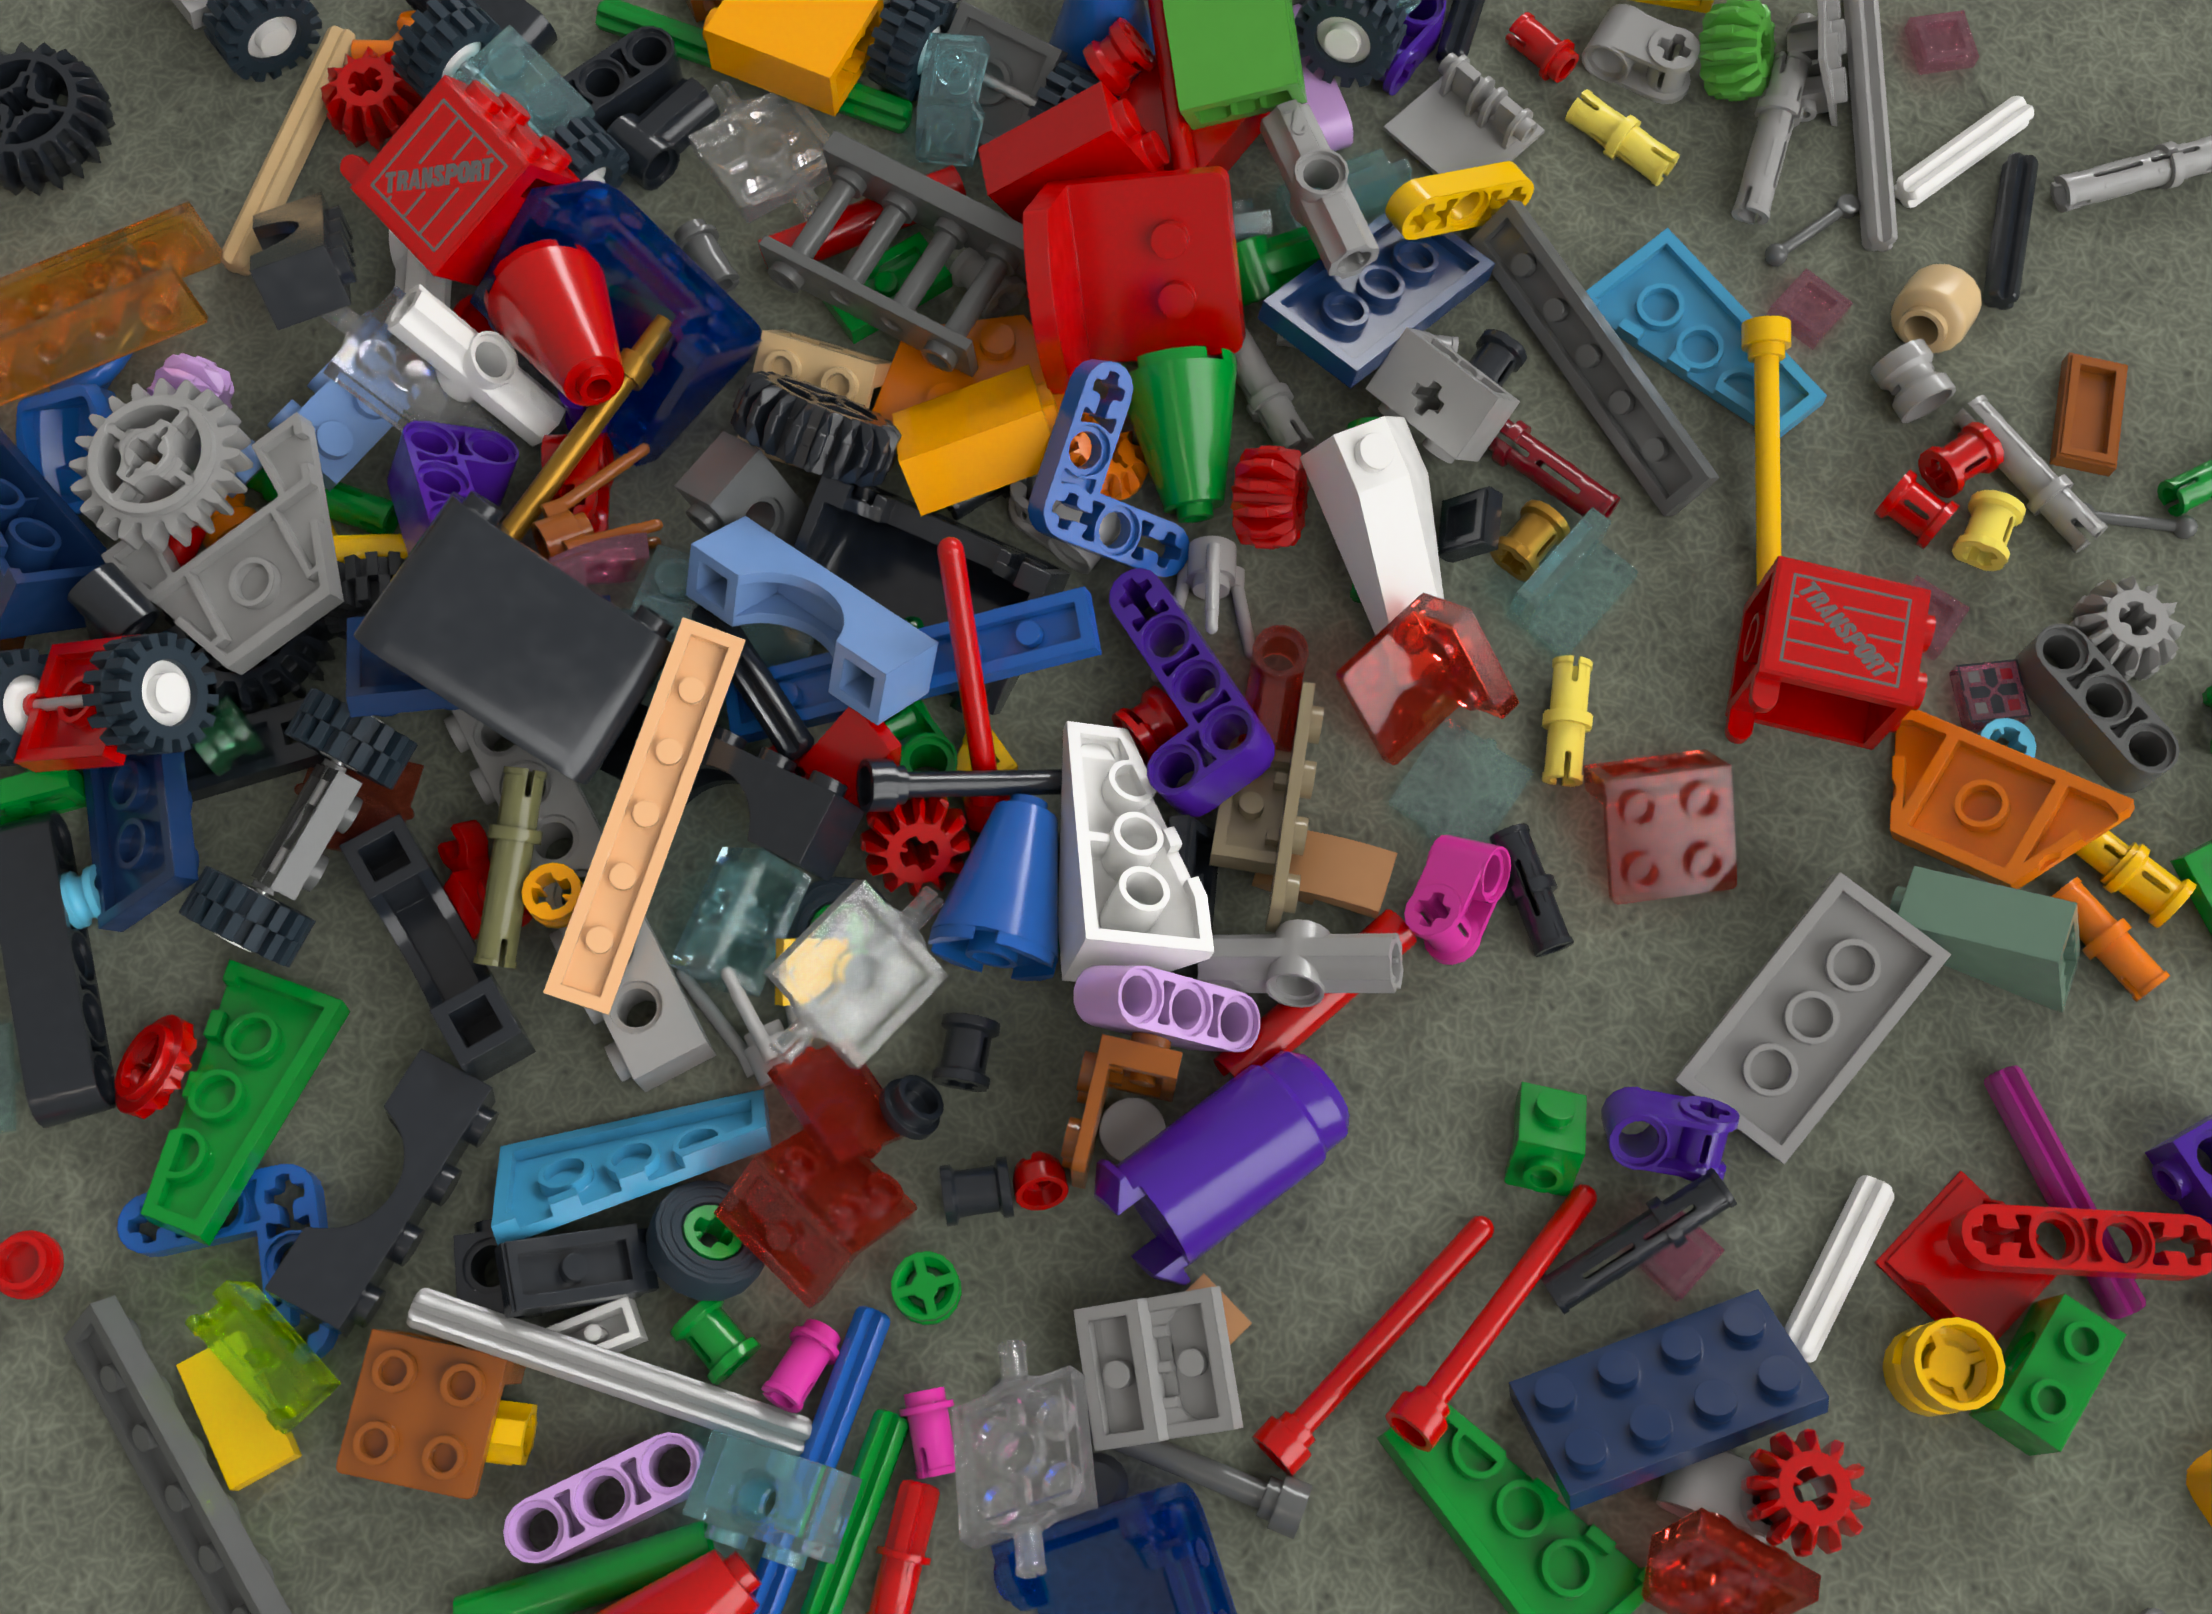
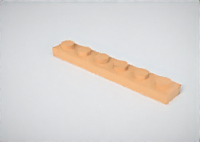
(644, 817)

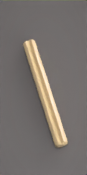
(287, 151)

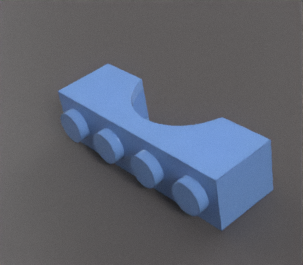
(758, 578)

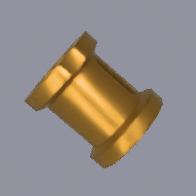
(1530, 539)

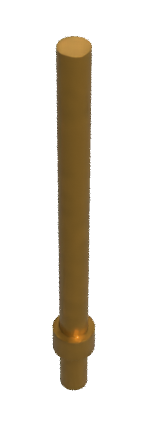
(578, 441)

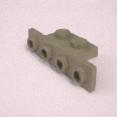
(1260, 823)

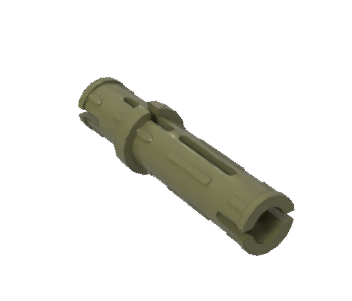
(509, 866)

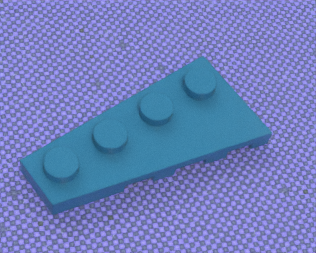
(1692, 327)
(603, 1165)

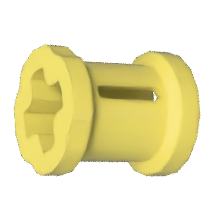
(1989, 529)

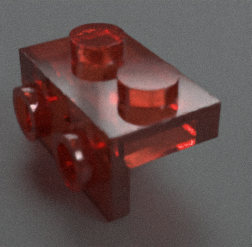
(1719, 1569)

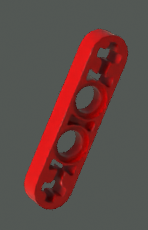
(2084, 1246)

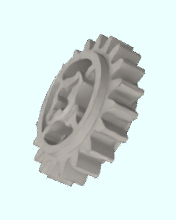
(147, 466)

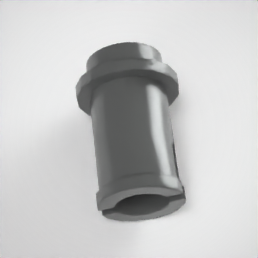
(701, 245)

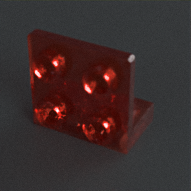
(1421, 673)
(1666, 825)
(811, 1217)

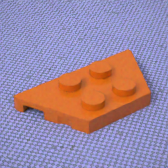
(999, 347)
(1991, 804)

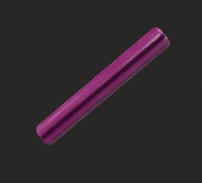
(2056, 1176)

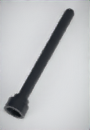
(885, 784)

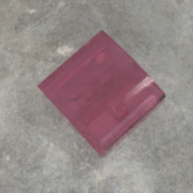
(606, 560)

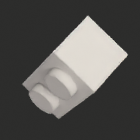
(610, 1326)

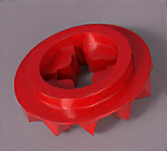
(154, 1066)

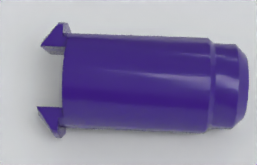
(1225, 1160)

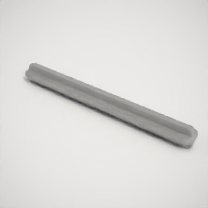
(1870, 125)
(607, 1371)

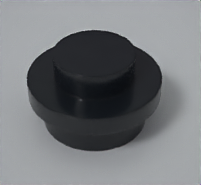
(911, 1106)

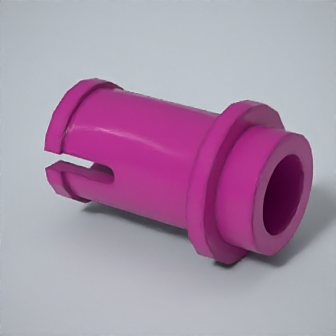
(811, 1350)
(930, 1432)

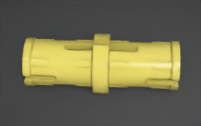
(1622, 137)
(1567, 721)

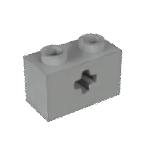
(1473, 402)

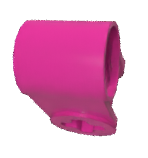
(1455, 890)

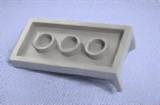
(1813, 1015)

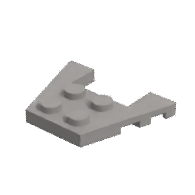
(261, 577)

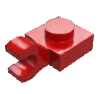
(470, 867)

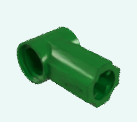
(1273, 262)

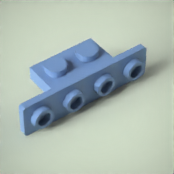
(342, 429)

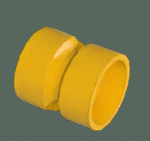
(1959, 1366)

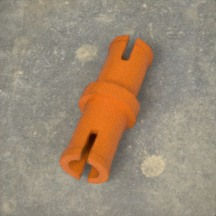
(2112, 943)

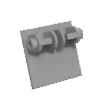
(1823, 42)
(1463, 121)

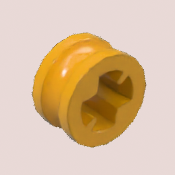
(533, 889)

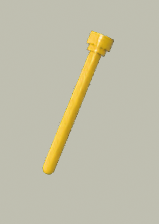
(1765, 342)

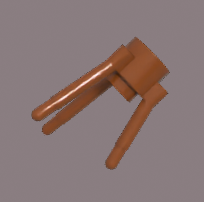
(564, 531)

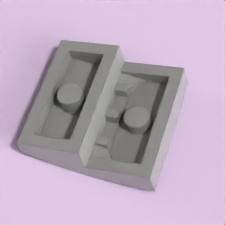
(1158, 1368)

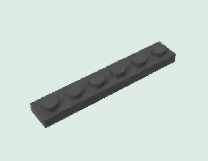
(1594, 359)
(171, 1463)

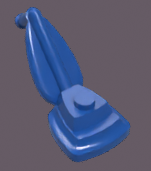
(54, 419)

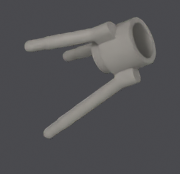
(1212, 574)
(757, 1056)

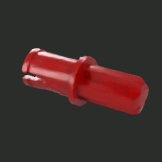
(904, 1549)

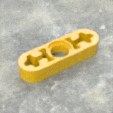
(1456, 199)

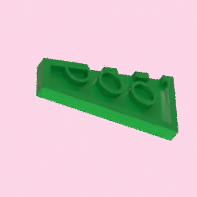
(248, 1080)
(1515, 1529)

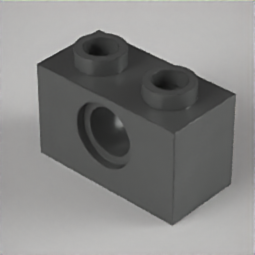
(739, 482)

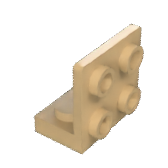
(820, 364)

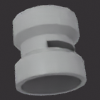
(1912, 380)

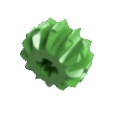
(1737, 49)

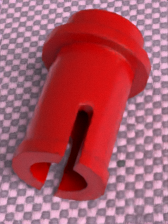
(1544, 49)

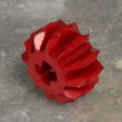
(368, 99)
(1269, 497)
(898, 858)
(1811, 1521)

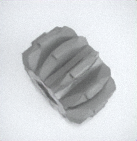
(2129, 626)

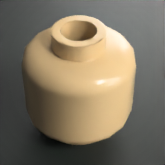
(1937, 307)

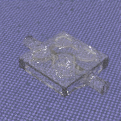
(763, 152)
(391, 375)
(856, 974)
(1023, 1458)

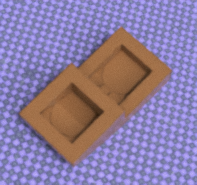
(1340, 873)

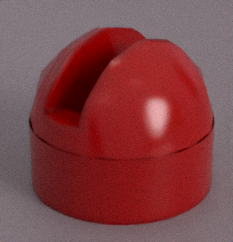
(1027, 1182)

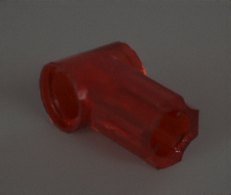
(1276, 693)

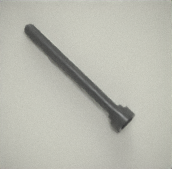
(1276, 1500)

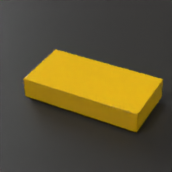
(234, 1423)

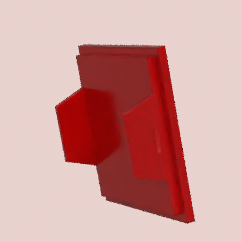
(1941, 1284)

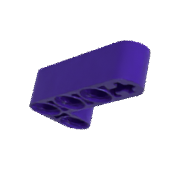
(442, 459)
(1186, 678)

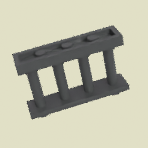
(904, 198)

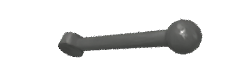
(1845, 207)
(2182, 527)

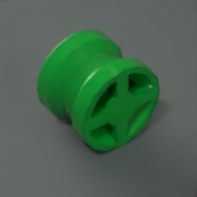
(913, 1279)

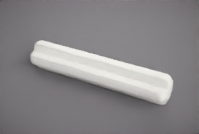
(1963, 151)
(1838, 1265)

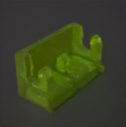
(264, 1354)

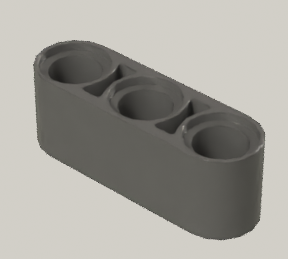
(2124, 719)

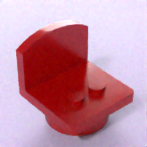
(1131, 268)

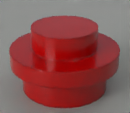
(29, 1264)

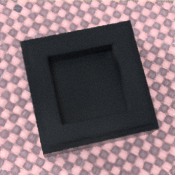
(1470, 524)

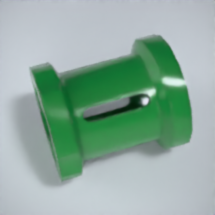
(715, 1339)

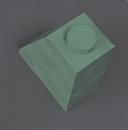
(1996, 932)

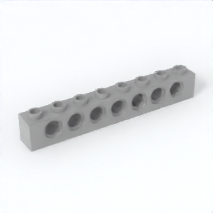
(674, 1037)

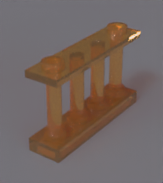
(102, 300)

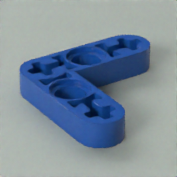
(1081, 486)
(255, 1218)

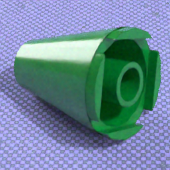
(1185, 426)

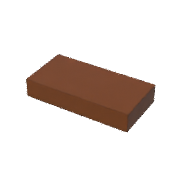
(2088, 414)

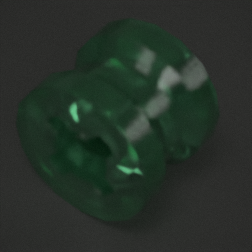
(228, 737)

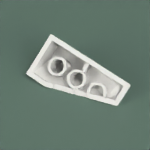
(1379, 514)
(1120, 865)

